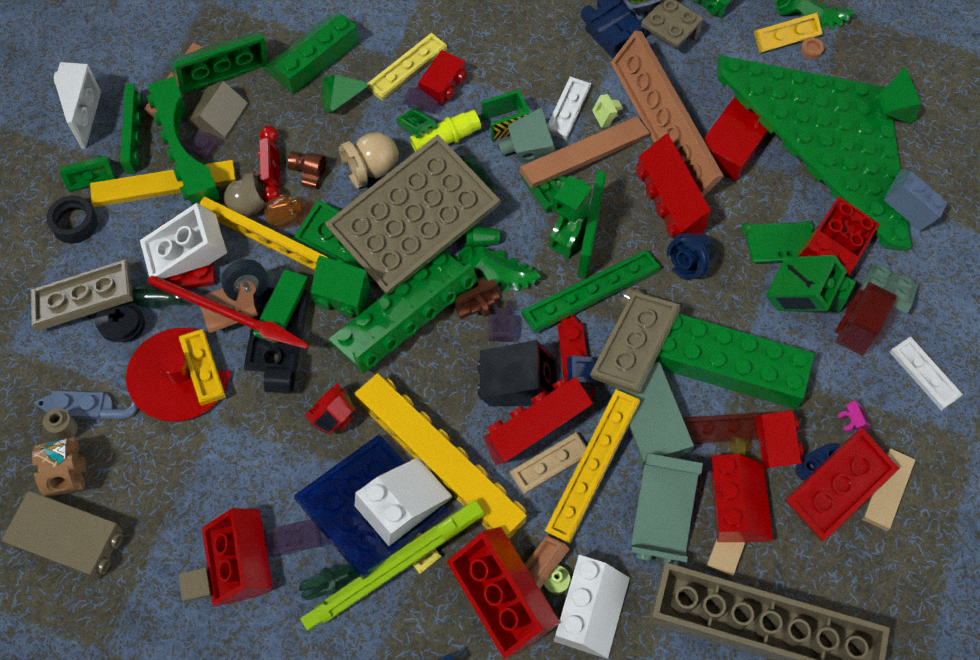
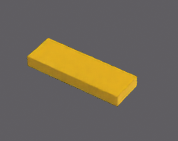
(788, 32)
(202, 367)

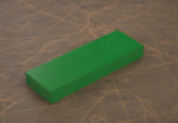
(283, 300)

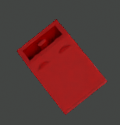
(841, 233)

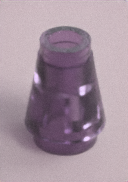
(420, 100)

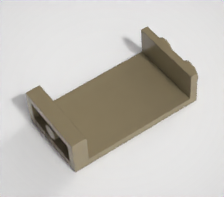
(63, 534)

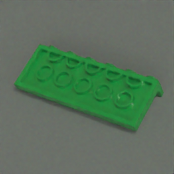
(403, 311)

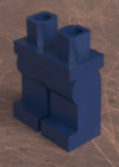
(611, 24)

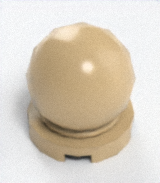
(370, 157)

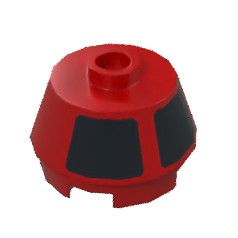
(331, 410)

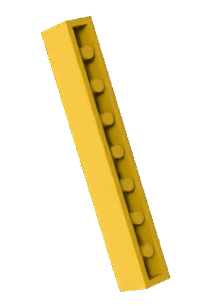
(443, 460)

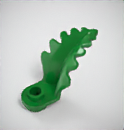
(806, 7)
(497, 267)

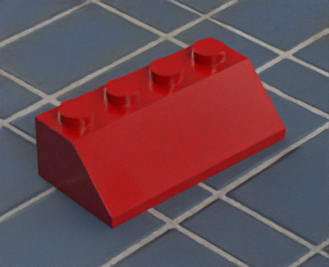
(672, 188)
(537, 420)

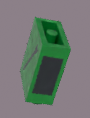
(806, 283)

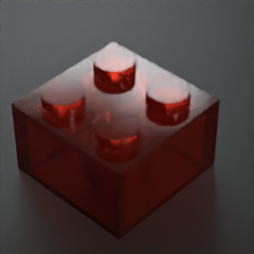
(864, 318)

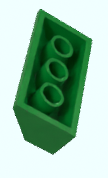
(313, 52)
(219, 62)

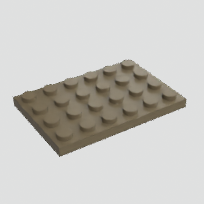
(412, 214)

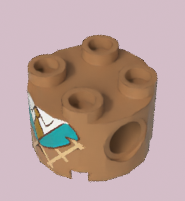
(58, 467)

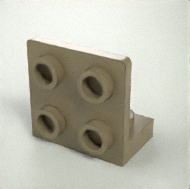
(673, 22)

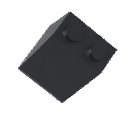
(515, 373)

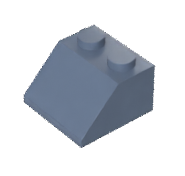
(915, 199)

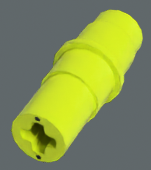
(450, 129)

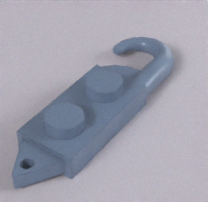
(86, 405)

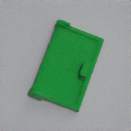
(774, 240)

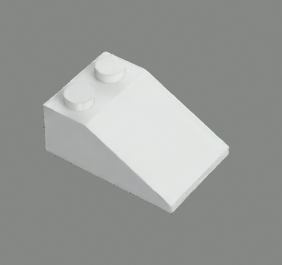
(78, 98)
(184, 243)
(400, 499)

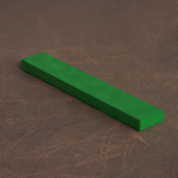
(590, 291)

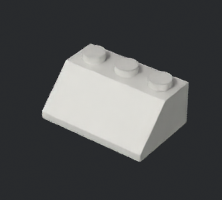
(592, 607)

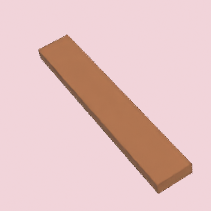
(584, 152)

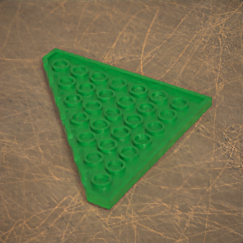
(833, 129)

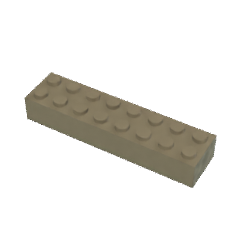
(760, 620)

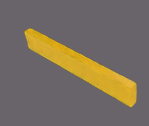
(152, 185)
(262, 234)
(592, 466)

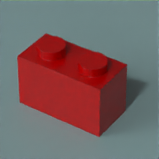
(443, 77)
(778, 439)

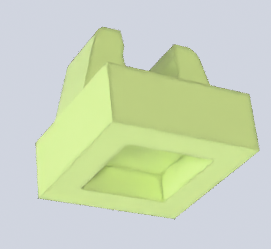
(606, 110)

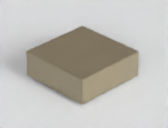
(194, 585)

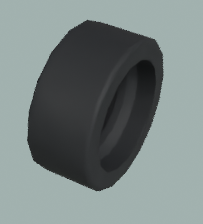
(62, 207)

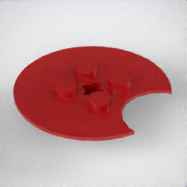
(162, 381)

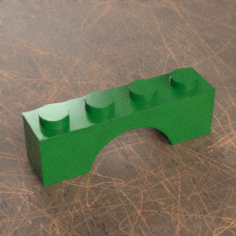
(572, 205)

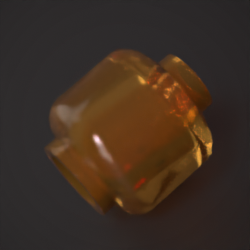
(283, 211)

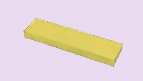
(406, 66)

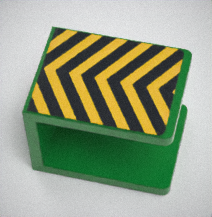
(501, 105)

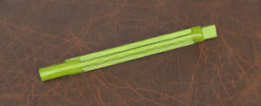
(393, 565)

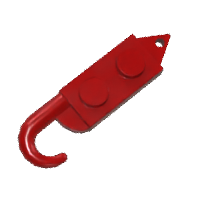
(572, 344)

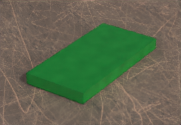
(591, 226)
(317, 237)

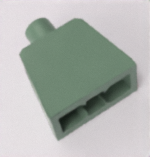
(528, 138)

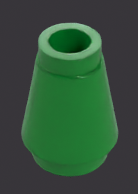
(481, 236)

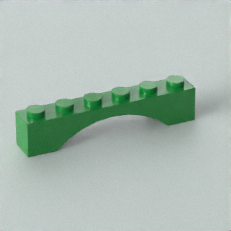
(170, 108)

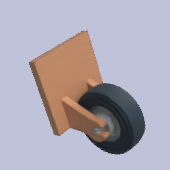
(240, 286)

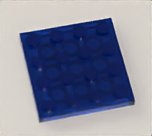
(332, 500)

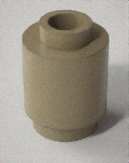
(60, 424)

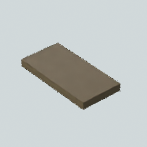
(81, 295)
(635, 342)

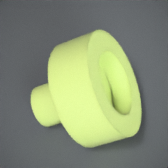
(559, 585)

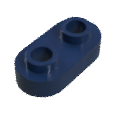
(814, 458)

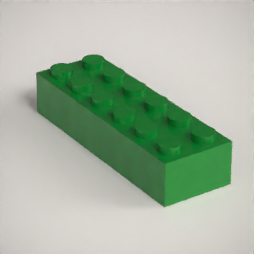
(736, 361)

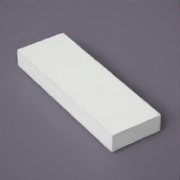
(568, 107)
(926, 373)

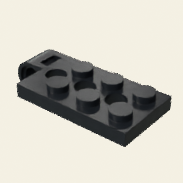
(281, 375)

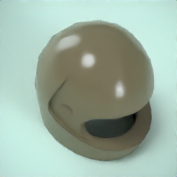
(245, 195)

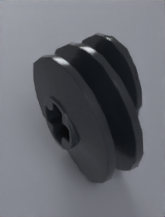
(121, 322)

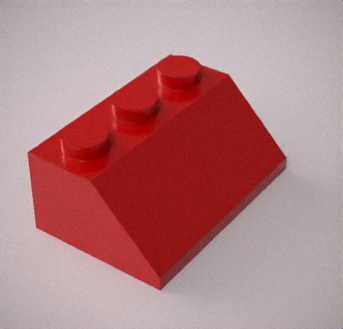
(740, 499)
(236, 556)

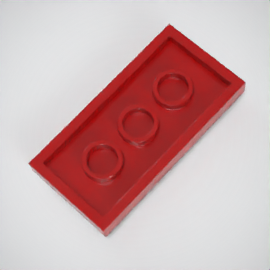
(841, 484)

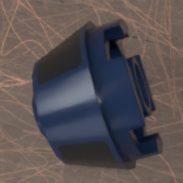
(692, 255)

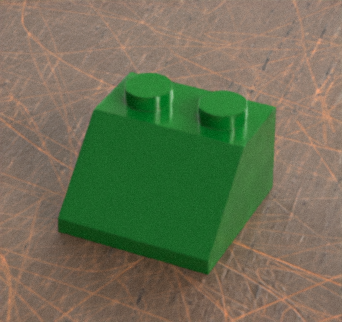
(340, 287)

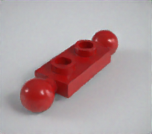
(269, 163)

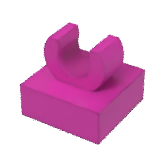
(857, 416)

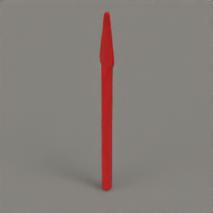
(267, 329)

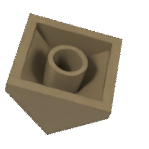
(217, 110)

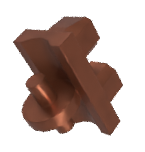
(477, 299)

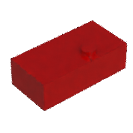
(735, 139)
(502, 592)

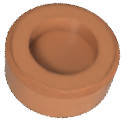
(812, 48)

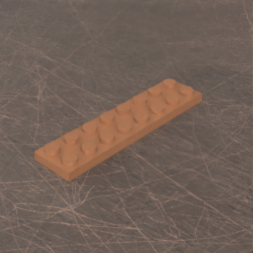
(662, 108)

